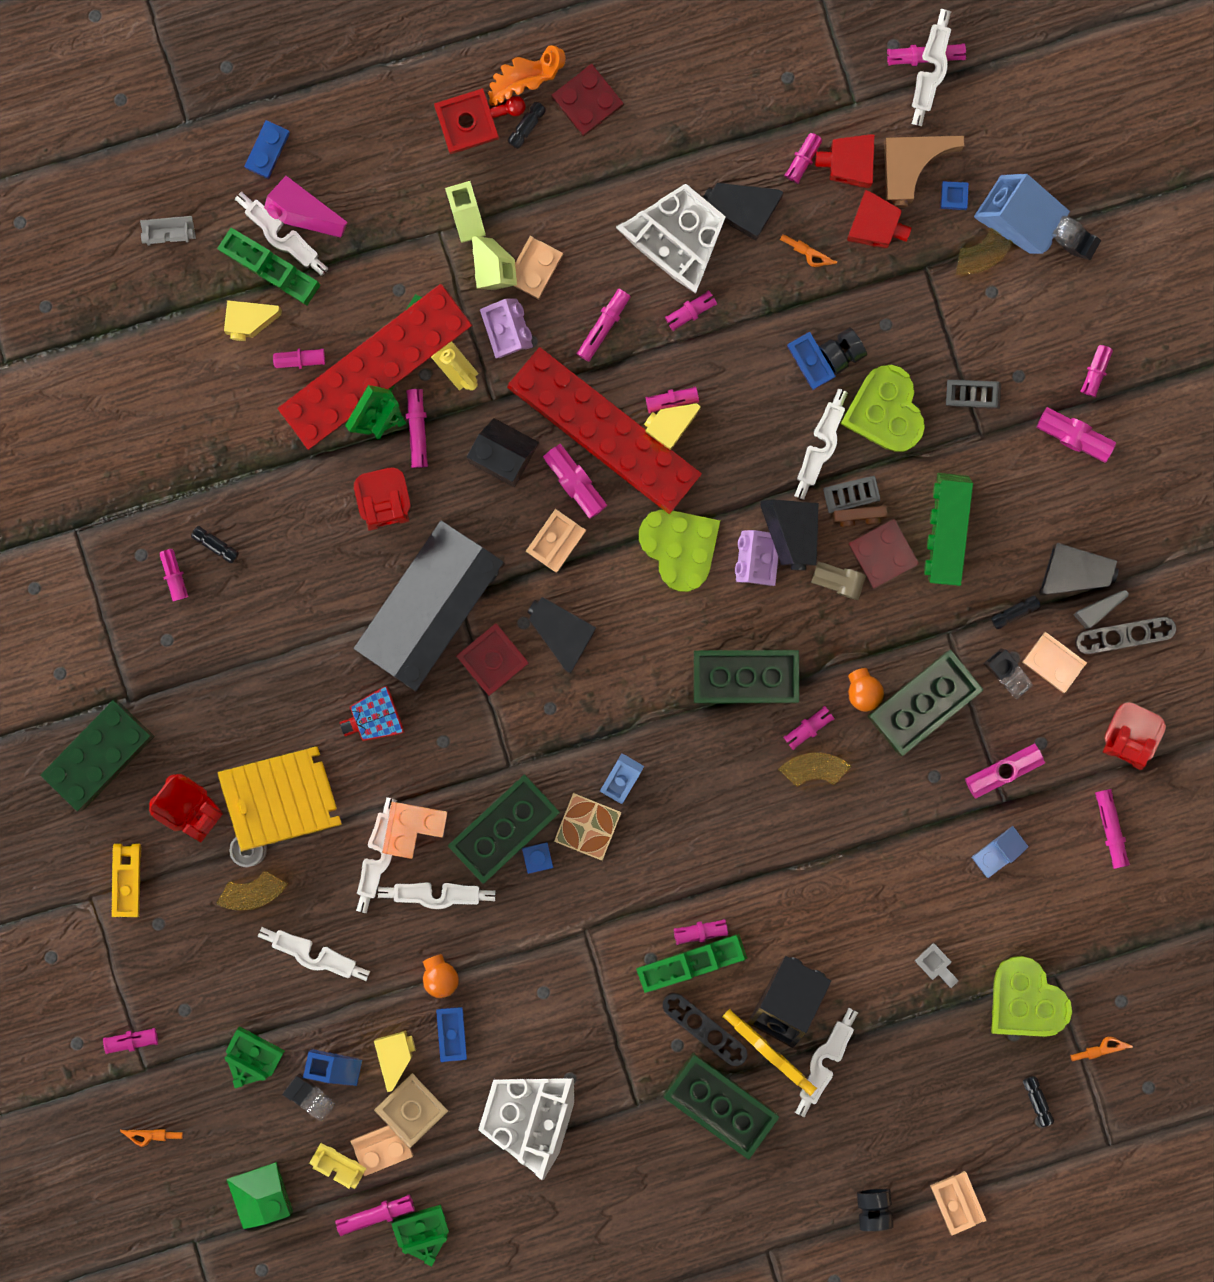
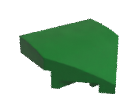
(375, 412)
(251, 1057)
(422, 1233)

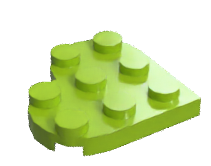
(885, 411)
(681, 545)
(1026, 1002)

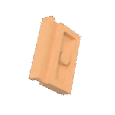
(536, 267)
(556, 541)
(1054, 662)
(380, 1149)
(958, 1203)

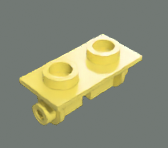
(456, 367)
(328, 1159)

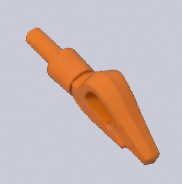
(803, 248)
(1103, 1049)
(158, 1135)

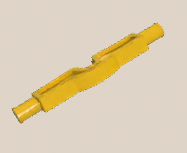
(770, 1054)

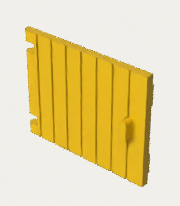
(279, 797)

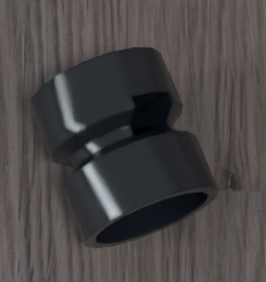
(837, 357)
(874, 1200)

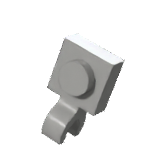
(934, 963)

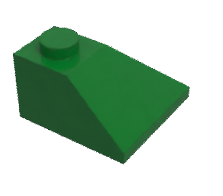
(260, 1196)

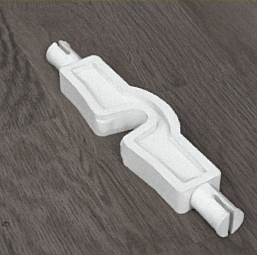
(933, 53)
(291, 243)
(815, 456)
(373, 868)
(422, 894)
(301, 947)
(832, 1049)

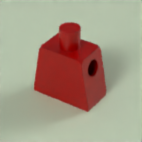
(849, 160)
(877, 223)

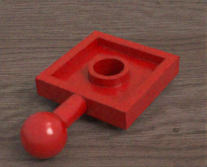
(477, 107)

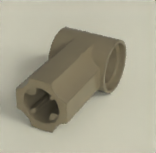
(845, 582)

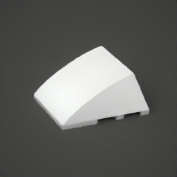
(677, 234)
(529, 1119)

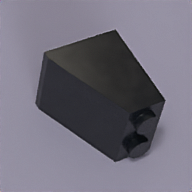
(502, 452)
(790, 1001)

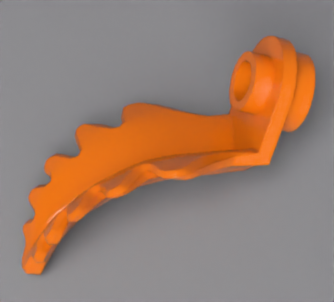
(525, 74)

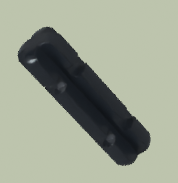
(526, 125)
(214, 544)
(1015, 612)
(1038, 1101)

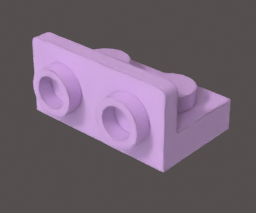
(506, 327)
(756, 558)

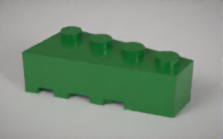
(949, 529)

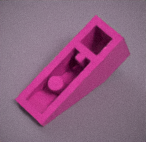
(301, 209)

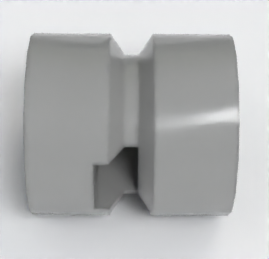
(248, 857)

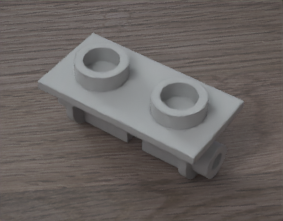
(167, 229)

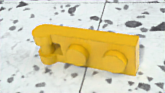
(126, 881)

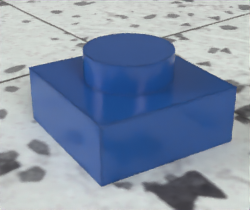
(954, 195)
(537, 857)

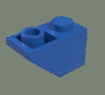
(332, 1068)

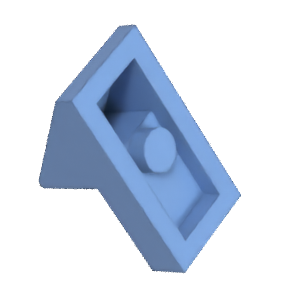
(621, 778)
(1000, 852)

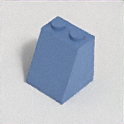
(1022, 212)

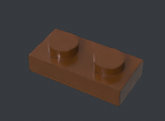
(848, 517)

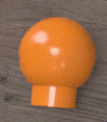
(865, 691)
(440, 977)

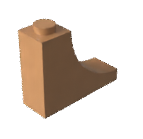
(906, 160)

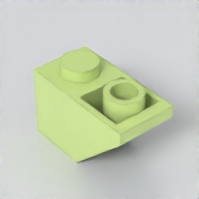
(465, 211)
(493, 265)

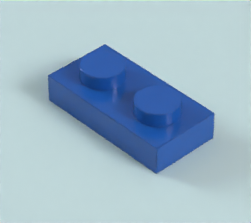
(267, 149)
(811, 360)
(451, 1034)

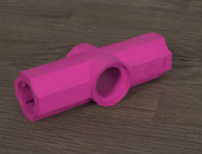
(1076, 435)
(575, 481)
(1019, 762)

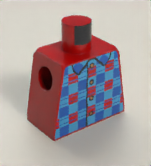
(374, 717)

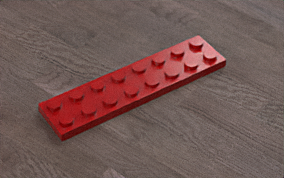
(376, 362)
(604, 430)

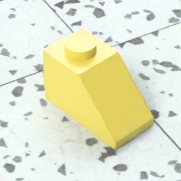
(248, 319)
(670, 423)
(394, 1055)

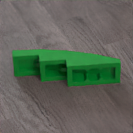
(269, 266)
(691, 963)

